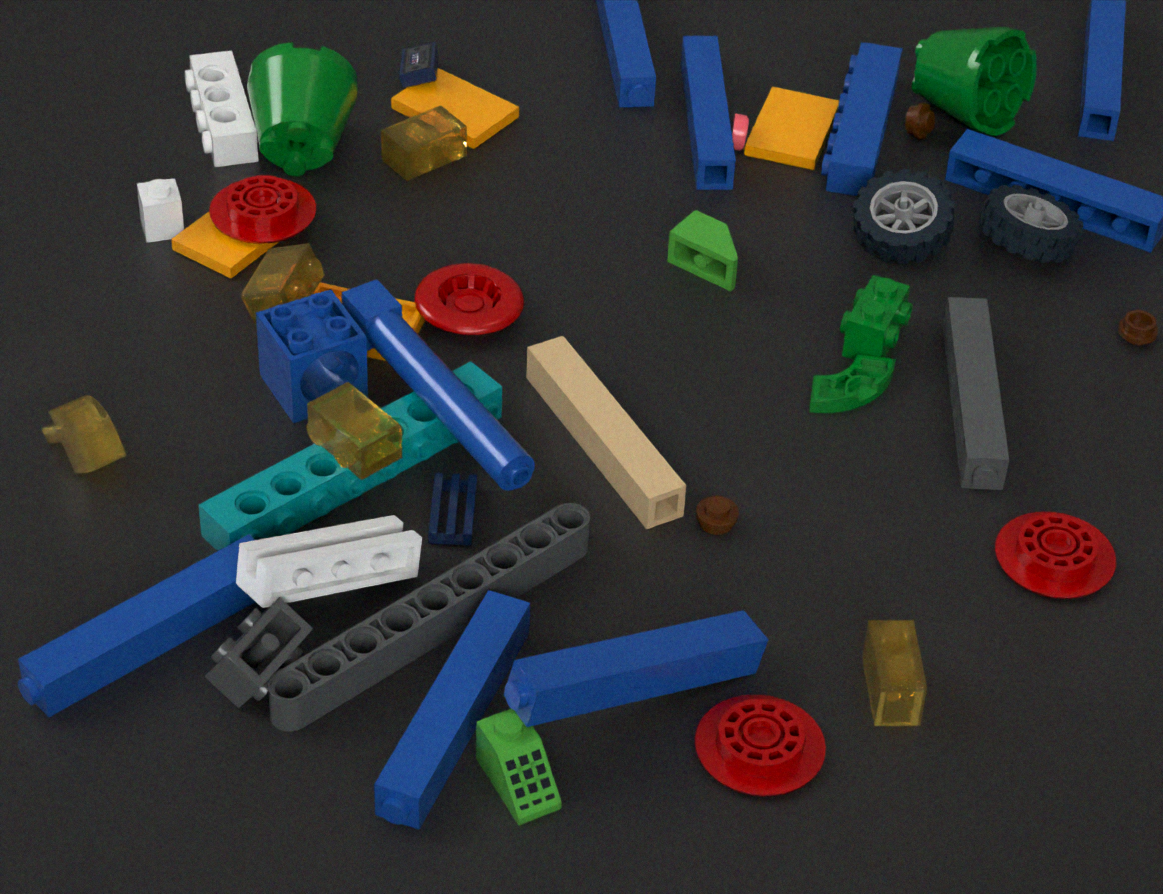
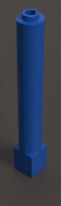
(437, 386)

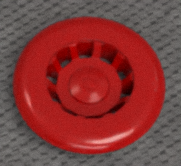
(262, 209)
(469, 299)
(1055, 555)
(761, 733)

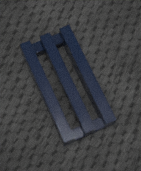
(453, 486)

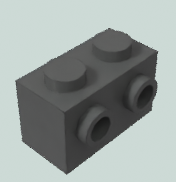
(266, 644)

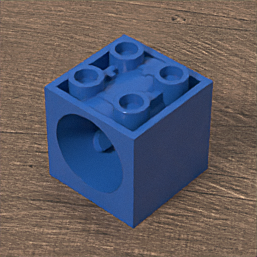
(309, 351)

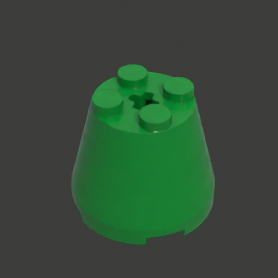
(976, 75)
(300, 104)

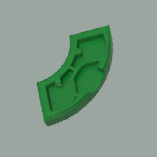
(852, 387)

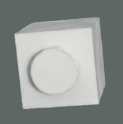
(160, 209)

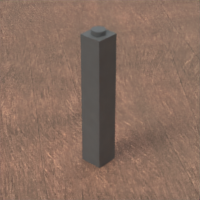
(975, 394)

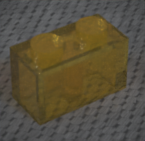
(424, 143)
(282, 277)
(354, 430)
(894, 673)

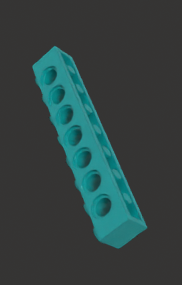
(314, 482)

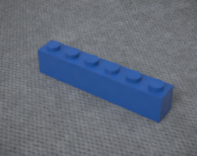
(861, 118)
(1101, 202)

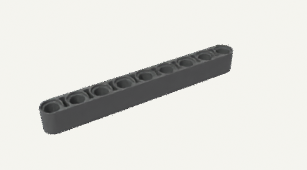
(425, 617)

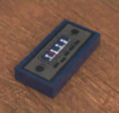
(419, 64)

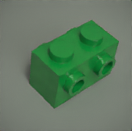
(876, 318)

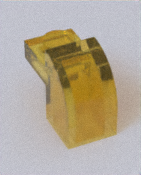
(85, 434)

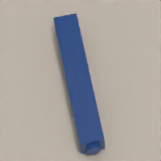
(628, 52)
(1102, 69)
(707, 113)
(133, 632)
(634, 667)
(450, 710)

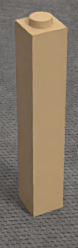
(606, 432)

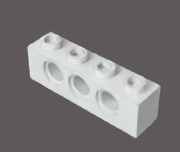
(221, 109)

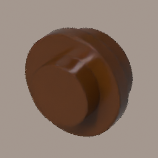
(920, 120)
(1138, 327)
(717, 514)

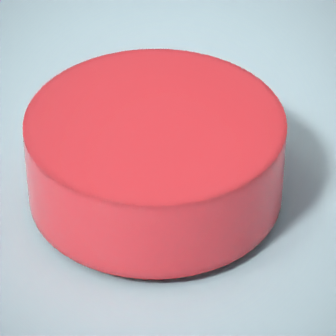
(739, 130)

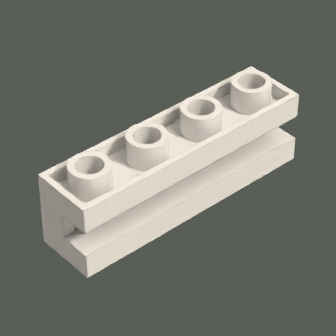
(328, 560)

